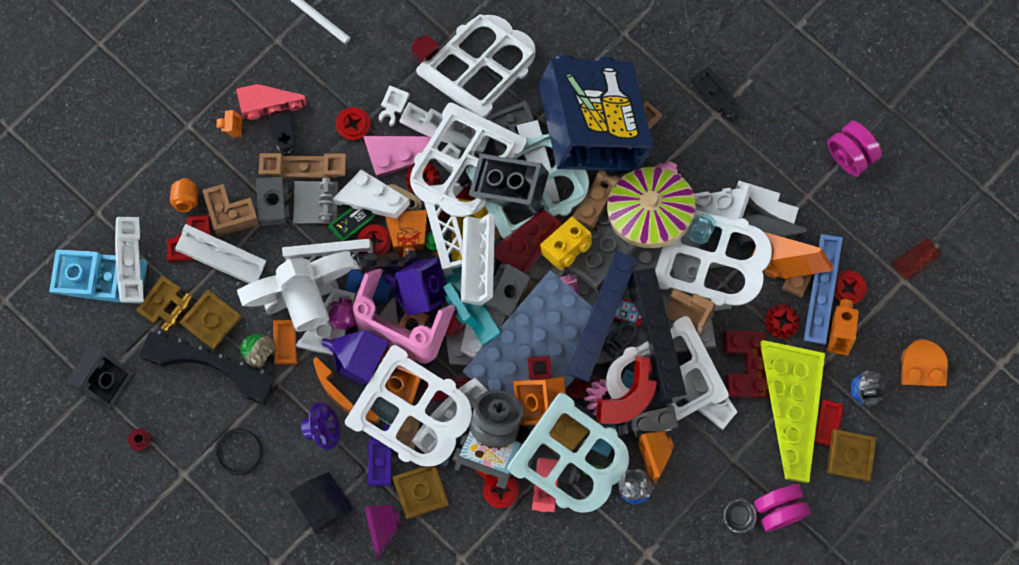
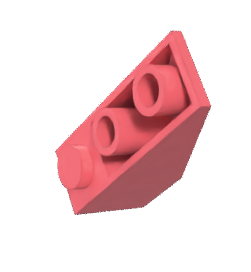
(264, 100)

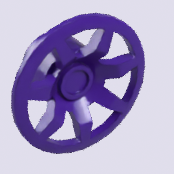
(318, 426)

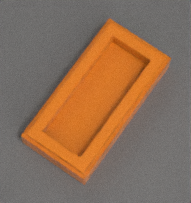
(284, 342)

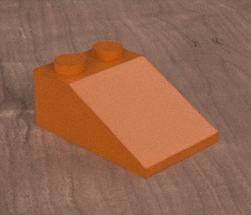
(795, 258)

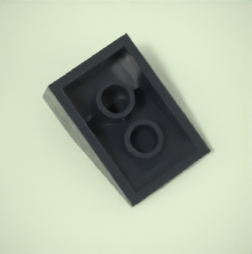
(509, 182)

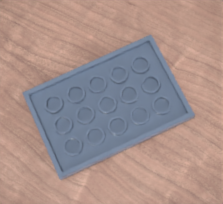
(543, 324)

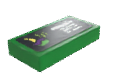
(351, 223)

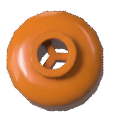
(184, 195)

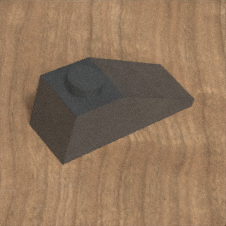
(770, 226)

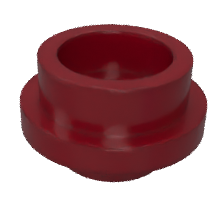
(142, 445)

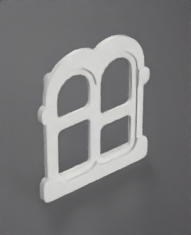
(504, 37)
(444, 194)
(751, 268)
(700, 359)
(445, 431)

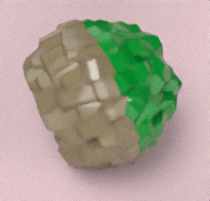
(257, 349)

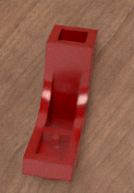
(634, 401)

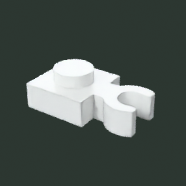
(394, 102)

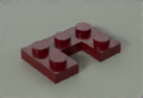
(754, 381)

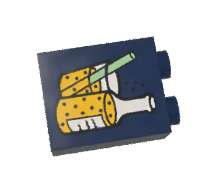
(595, 114)

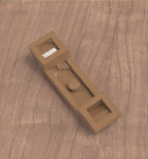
(302, 166)

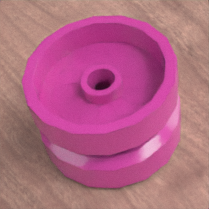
(854, 148)
(781, 506)

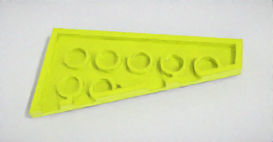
(794, 392)

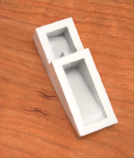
(767, 204)

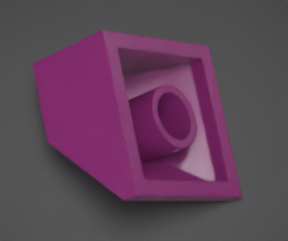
(382, 526)

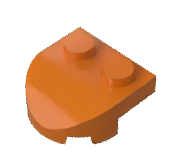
(924, 364)

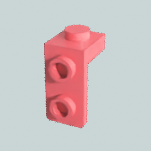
(542, 500)

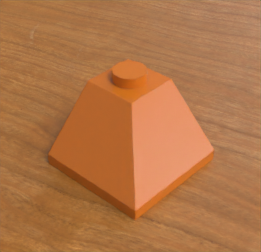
(402, 381)
(537, 396)
(655, 452)

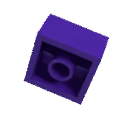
(419, 286)
(356, 355)

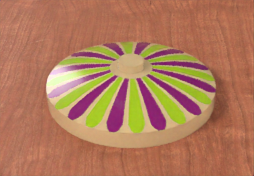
(651, 207)

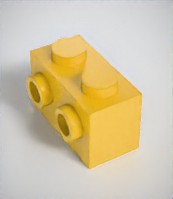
(566, 243)

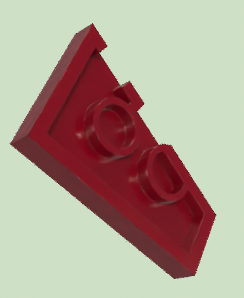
(523, 245)

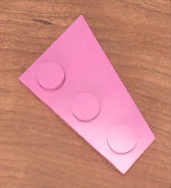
(394, 153)

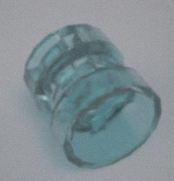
(702, 228)

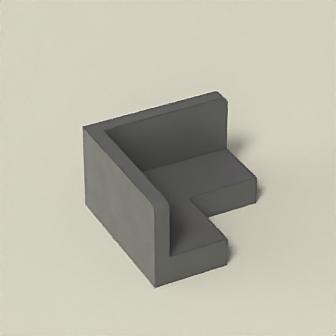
(509, 119)

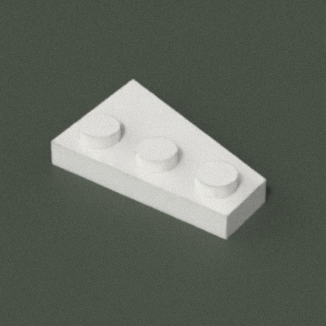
(725, 204)

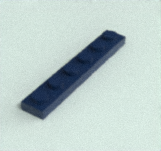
(601, 316)

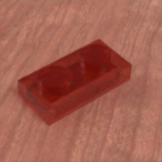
(916, 259)

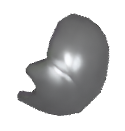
(740, 516)

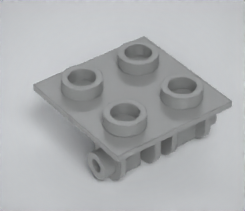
(315, 202)

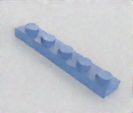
(823, 293)

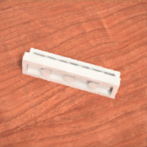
(440, 242)
(325, 249)
(220, 255)
(478, 259)

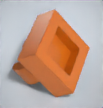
(231, 124)

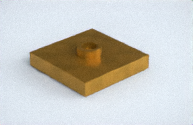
(210, 320)
(567, 432)
(851, 455)
(420, 491)

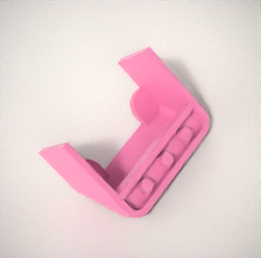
(420, 344)

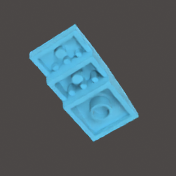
(88, 275)

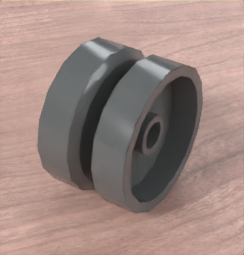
(496, 418)

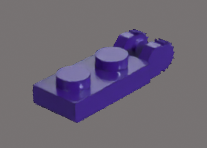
(379, 462)

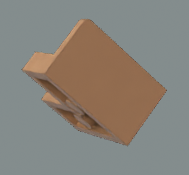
(228, 217)
(696, 308)

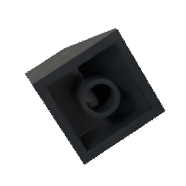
(99, 377)
(321, 501)

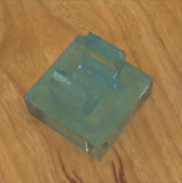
(386, 411)

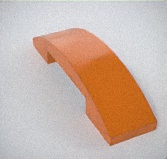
(324, 375)

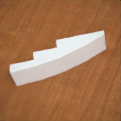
(428, 122)
(539, 155)

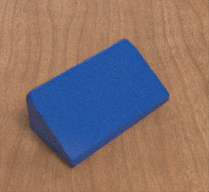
(382, 291)

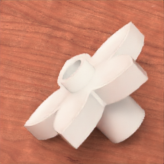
(299, 288)

